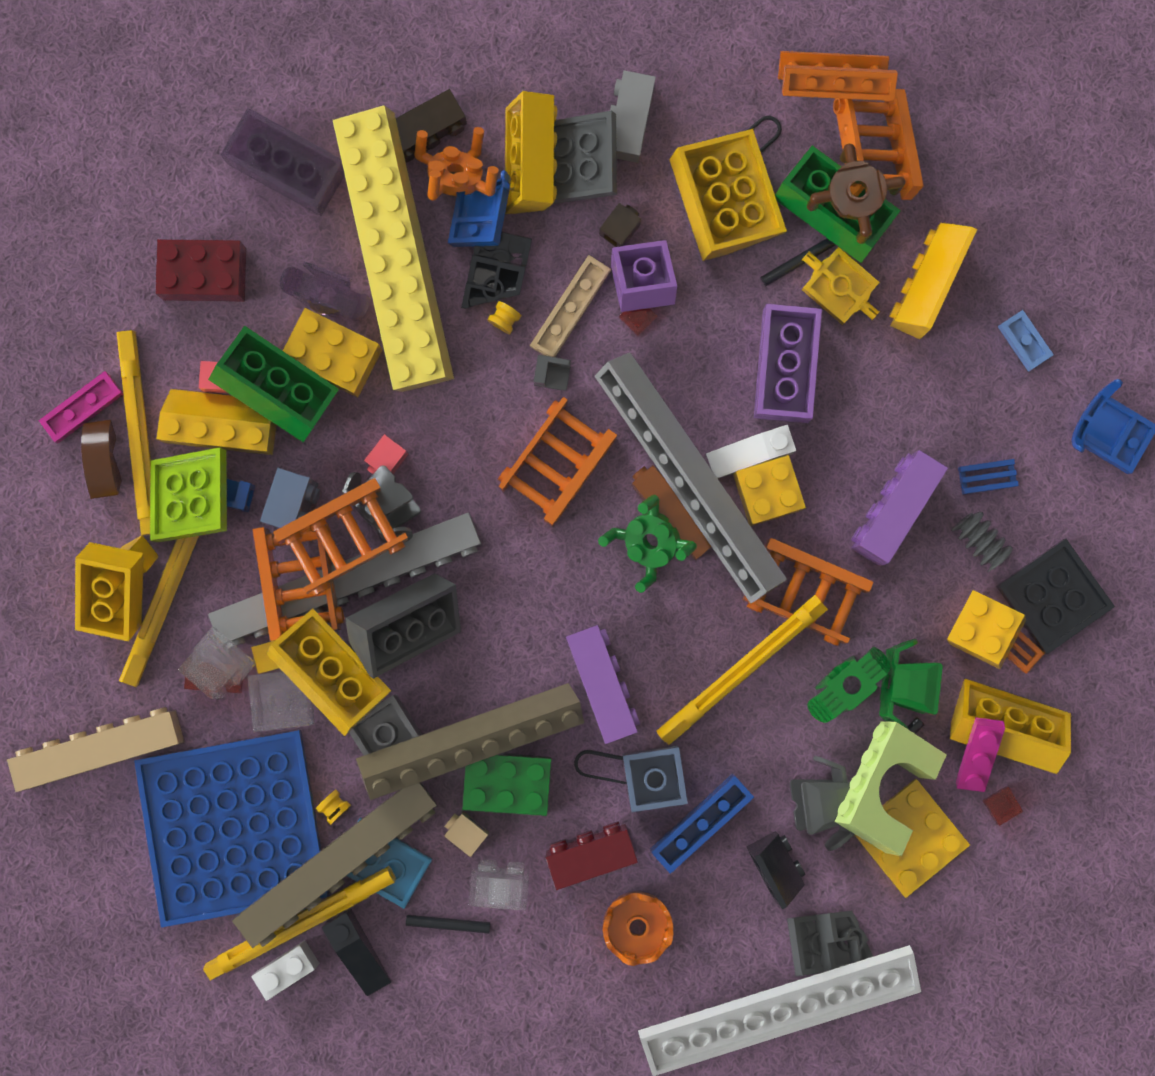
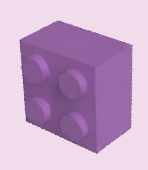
(643, 276)

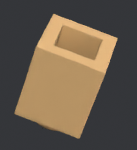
(465, 833)

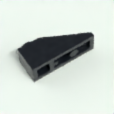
(356, 952)

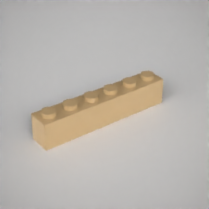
(95, 750)

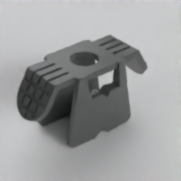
(393, 499)
(819, 803)

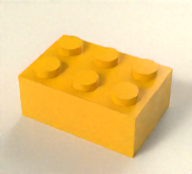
(333, 351)
(108, 591)

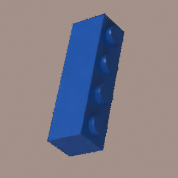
(701, 823)

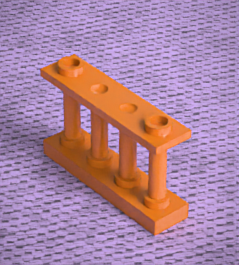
(836, 76)
(898, 131)
(584, 464)
(342, 509)
(828, 574)
(274, 597)

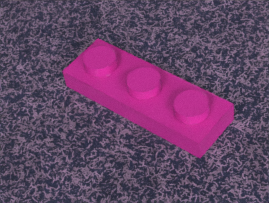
(81, 407)
(980, 754)

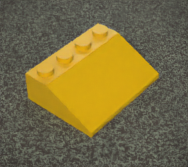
(727, 194)

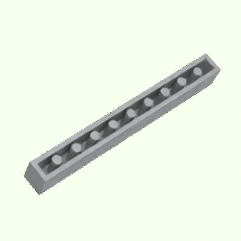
(690, 477)
(425, 548)

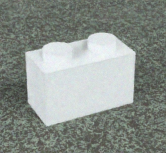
(285, 970)

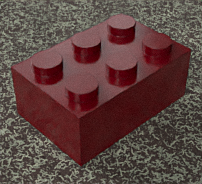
(201, 270)
(590, 855)

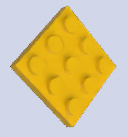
(930, 846)

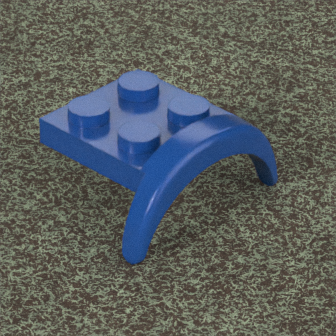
(478, 217)
(1113, 430)

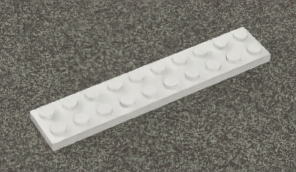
(780, 1010)

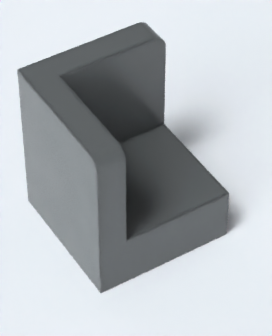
(552, 372)

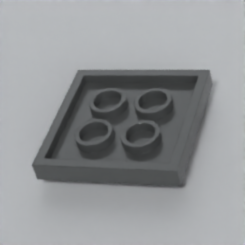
(585, 157)

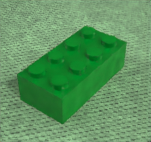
(814, 175)
(273, 383)

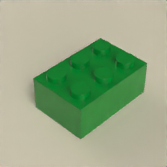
(508, 784)

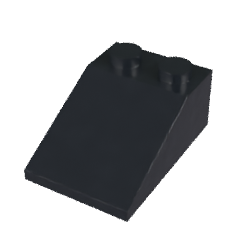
(777, 868)

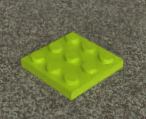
(188, 495)

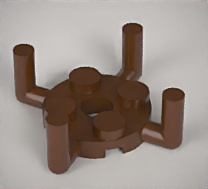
(857, 207)

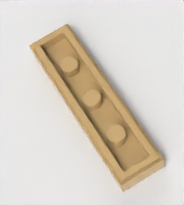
(570, 307)

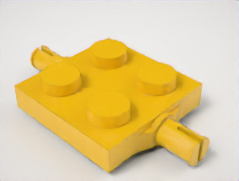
(840, 285)

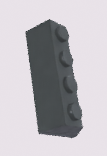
(404, 624)

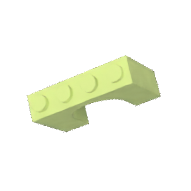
(862, 807)

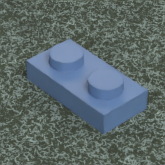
(1025, 340)

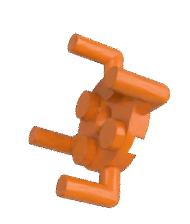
(452, 160)

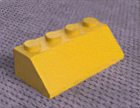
(530, 152)
(932, 278)
(214, 422)
(327, 671)
(1032, 732)

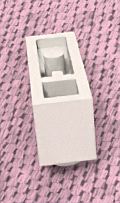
(751, 451)

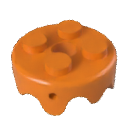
(639, 948)

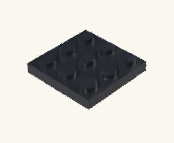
(1055, 596)

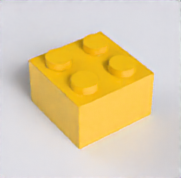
(769, 490)
(986, 629)

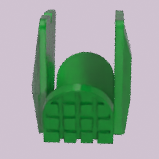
(911, 685)
(834, 698)

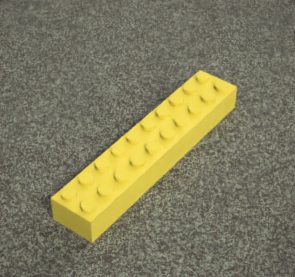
(393, 249)

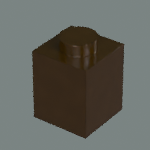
(620, 225)

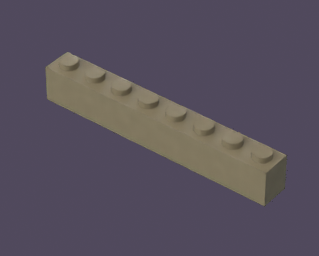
(469, 741)
(333, 863)

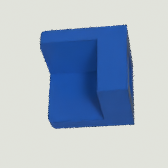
(239, 495)

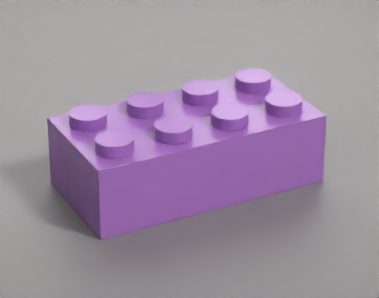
(787, 363)
(899, 507)
(602, 685)

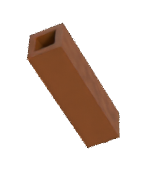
(651, 482)

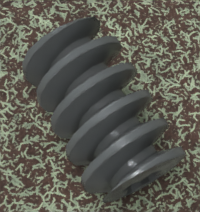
(983, 540)

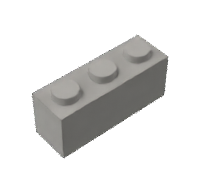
(632, 113)

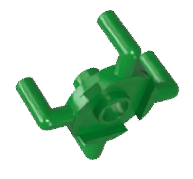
(641, 550)

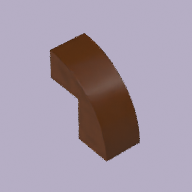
(98, 459)

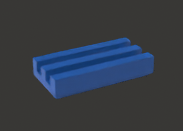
(1011, 473)

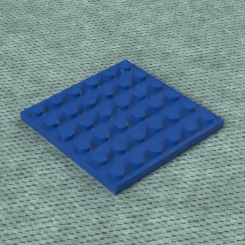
(226, 824)

